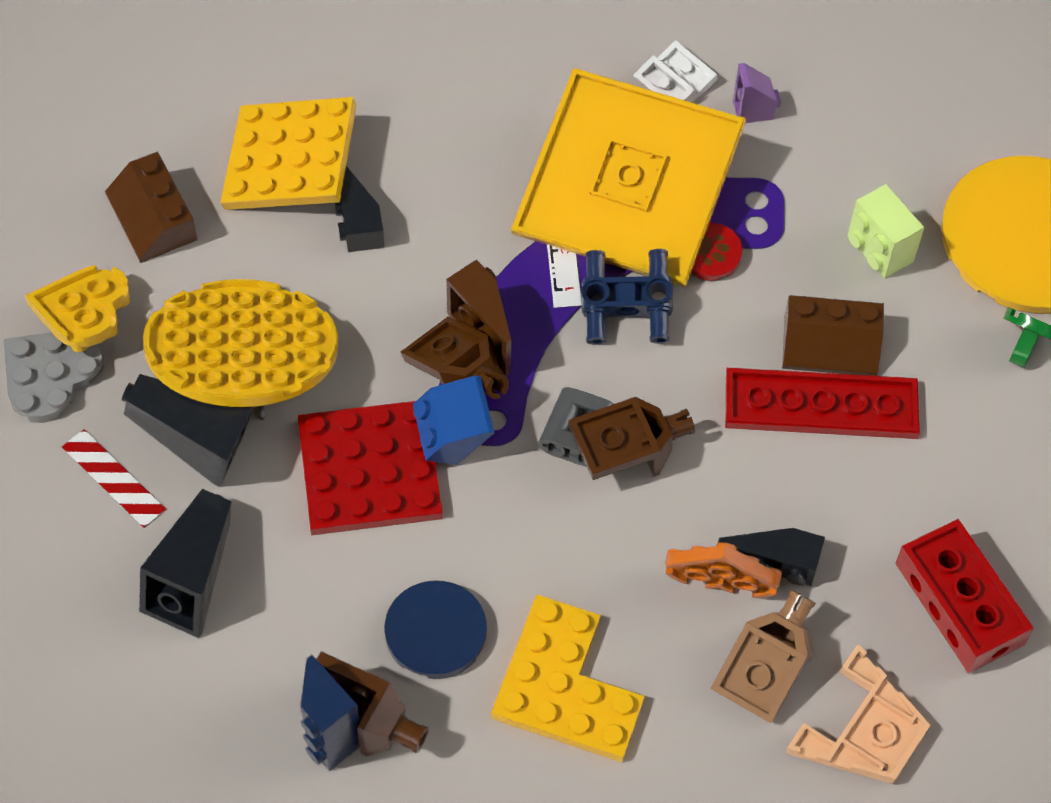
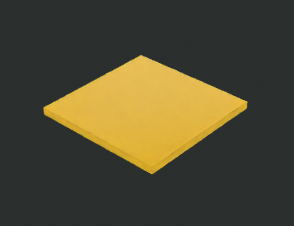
(628, 175)

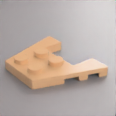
(878, 735)

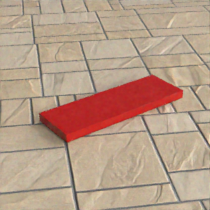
(822, 403)

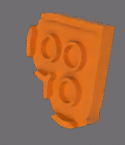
(723, 569)

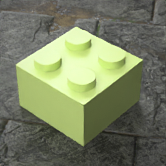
(885, 231)

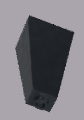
(193, 430)
(185, 564)

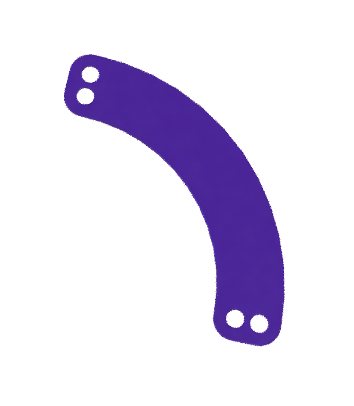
(529, 299)

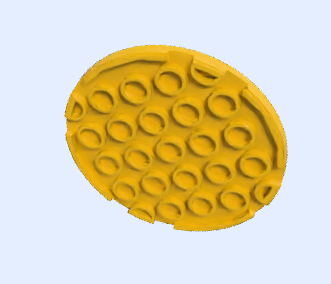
(1001, 231)
(240, 343)

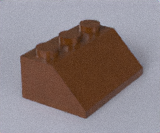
(150, 208)
(832, 335)

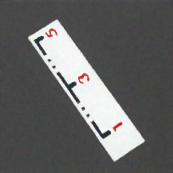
(564, 277)

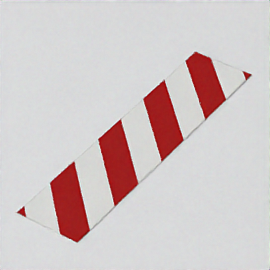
(113, 478)

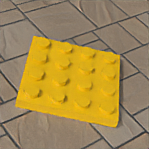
(289, 153)

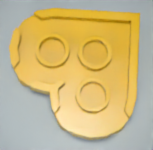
(82, 306)

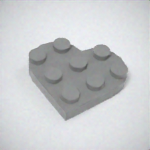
(46, 374)

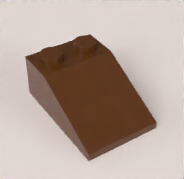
(476, 302)

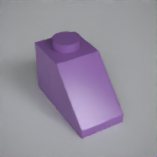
(754, 95)

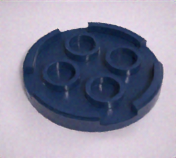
(435, 629)

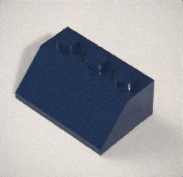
(327, 716)

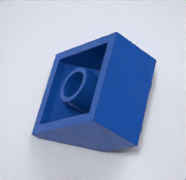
(453, 420)

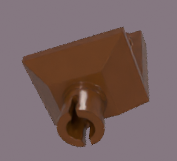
(457, 352)
(628, 436)
(381, 709)

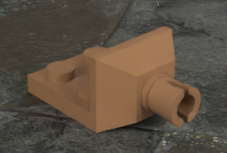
(767, 659)

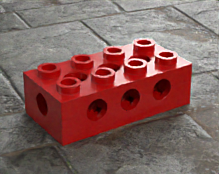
(963, 595)

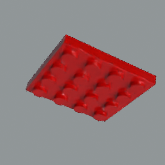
(366, 469)

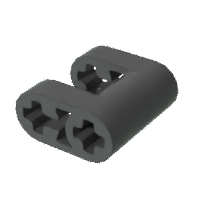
(557, 436)

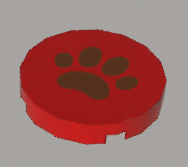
(718, 253)

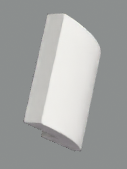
(676, 74)

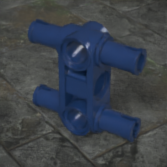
(627, 296)

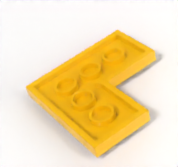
(550, 695)

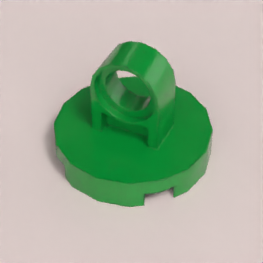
(1028, 337)

